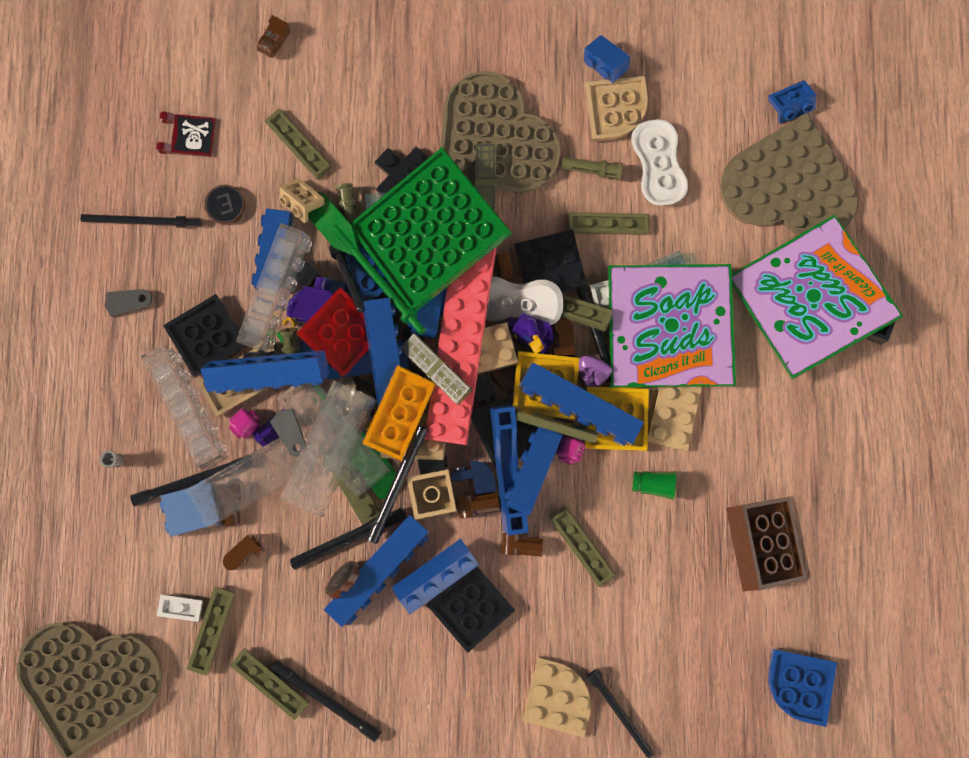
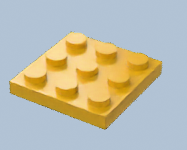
(560, 365)
(630, 401)

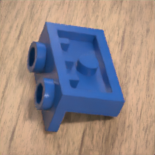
(793, 101)

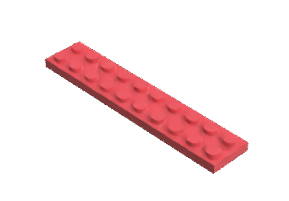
(461, 349)

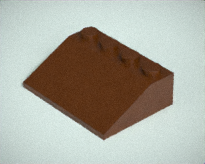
(766, 544)

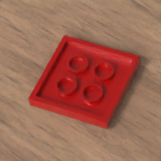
(337, 331)

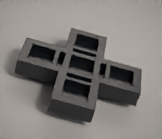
(397, 168)

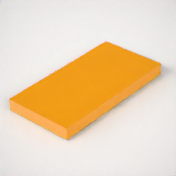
(399, 413)

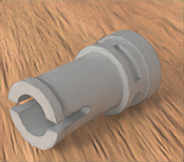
(111, 459)

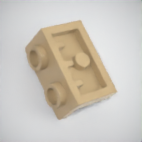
(300, 198)

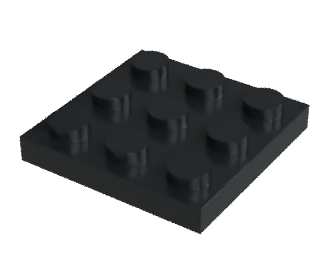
(552, 259)
(204, 334)
(482, 423)
(470, 608)

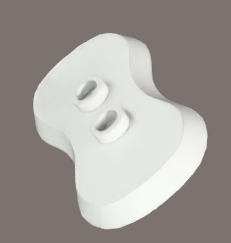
(662, 176)
(537, 299)

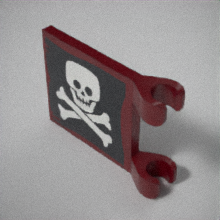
(190, 135)

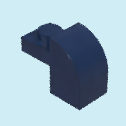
(481, 475)

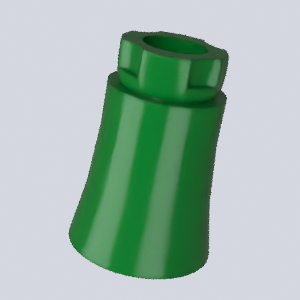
(655, 483)

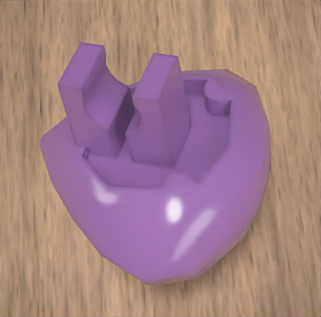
(593, 371)

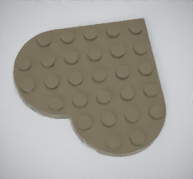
(491, 110)
(789, 180)
(86, 685)

